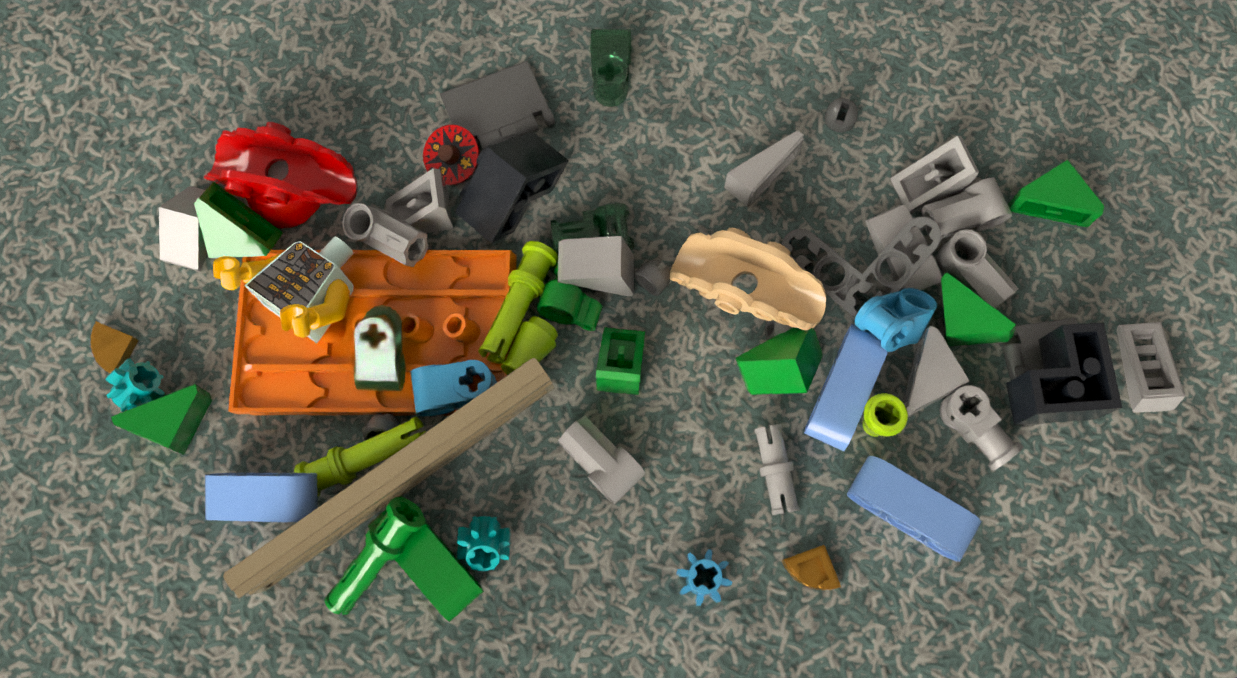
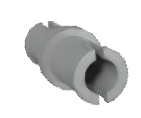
(777, 469)

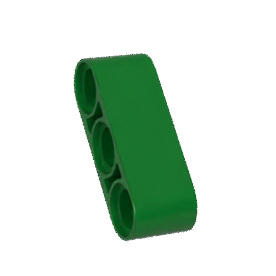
(436, 571)

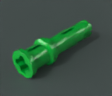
(383, 543)

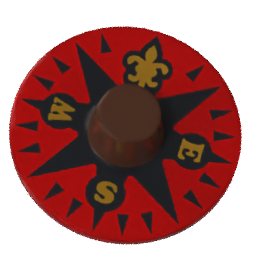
(453, 152)

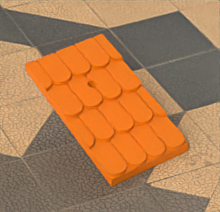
(444, 314)

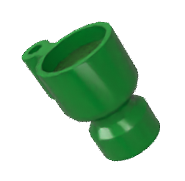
(568, 305)

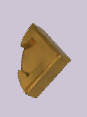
(111, 346)
(813, 569)

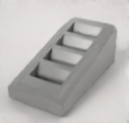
(759, 172)
(1149, 394)

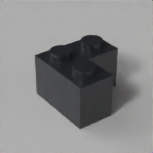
(506, 183)
(1075, 379)

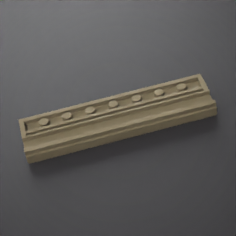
(389, 480)

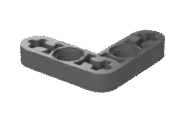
(854, 279)

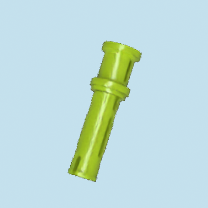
(524, 286)
(342, 464)

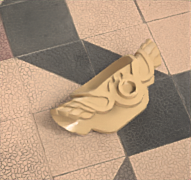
(783, 287)

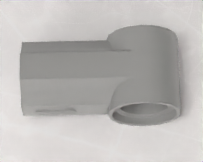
(976, 207)
(385, 233)
(979, 272)
(609, 468)

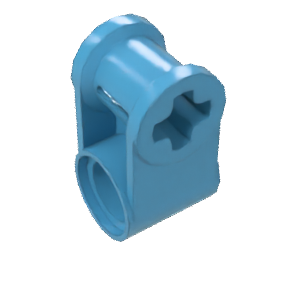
(897, 317)
(445, 388)

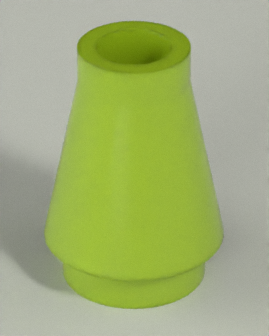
(533, 340)
(890, 410)

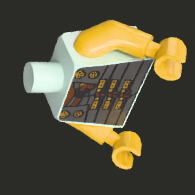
(296, 285)

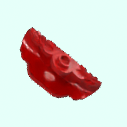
(313, 176)

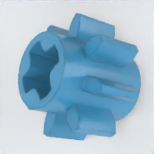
(705, 564)

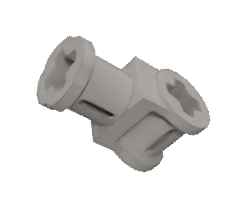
(979, 425)

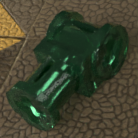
(595, 224)

